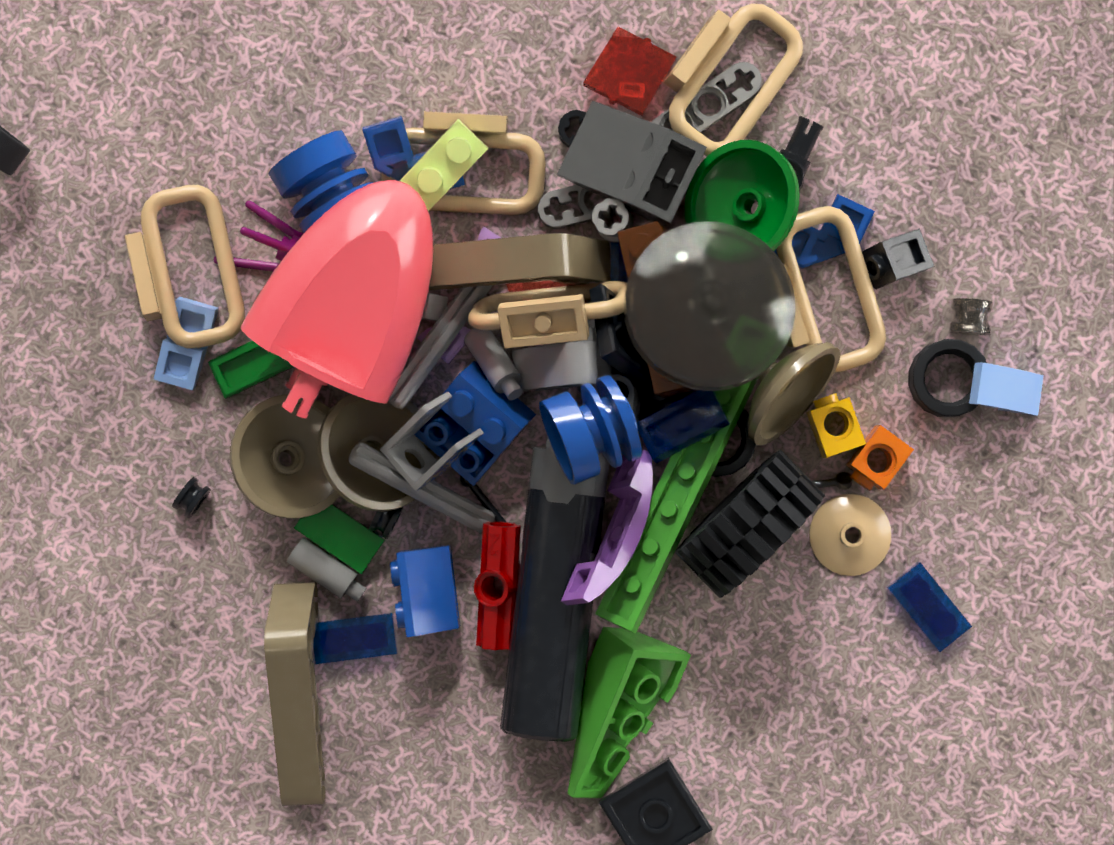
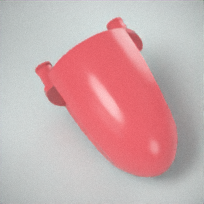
(349, 296)

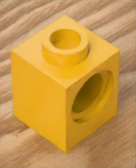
(850, 436)

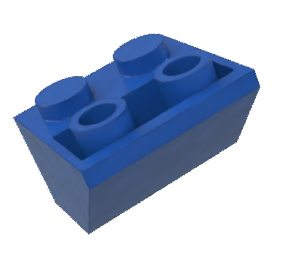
(471, 408)
(426, 590)

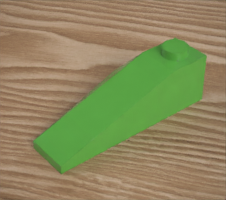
(620, 691)

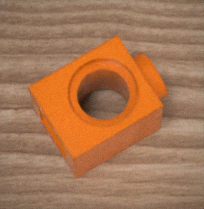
(896, 454)

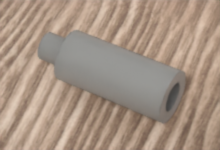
(494, 362)
(325, 570)

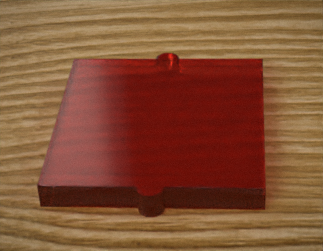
(629, 71)

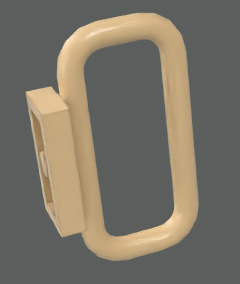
(705, 54)
(493, 133)
(152, 273)
(545, 313)
(805, 327)

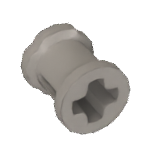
(606, 210)

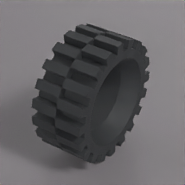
(750, 524)

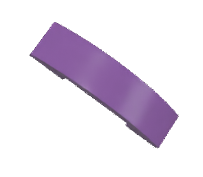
(633, 487)

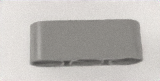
(556, 365)

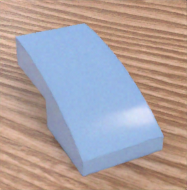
(183, 365)
(1006, 388)

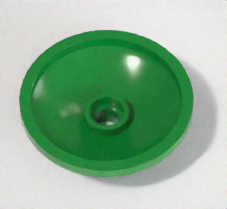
(737, 178)

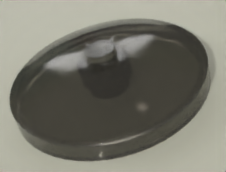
(709, 306)

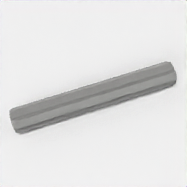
(435, 344)
(432, 494)

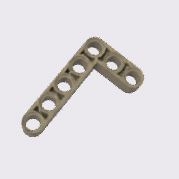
(520, 260)
(293, 692)

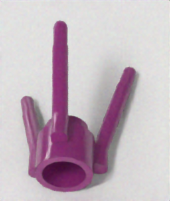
(282, 246)

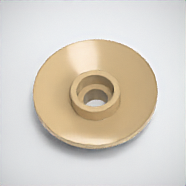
(829, 530)

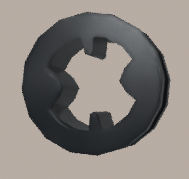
(564, 125)
(191, 497)
(385, 521)

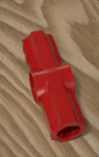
(499, 560)

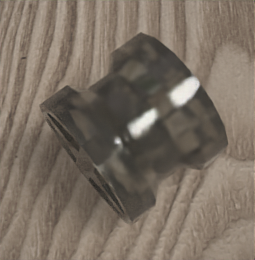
(971, 316)

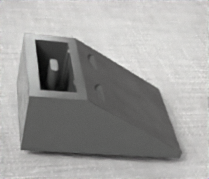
(632, 162)

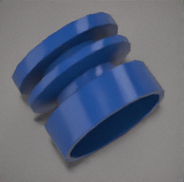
(318, 175)
(597, 426)

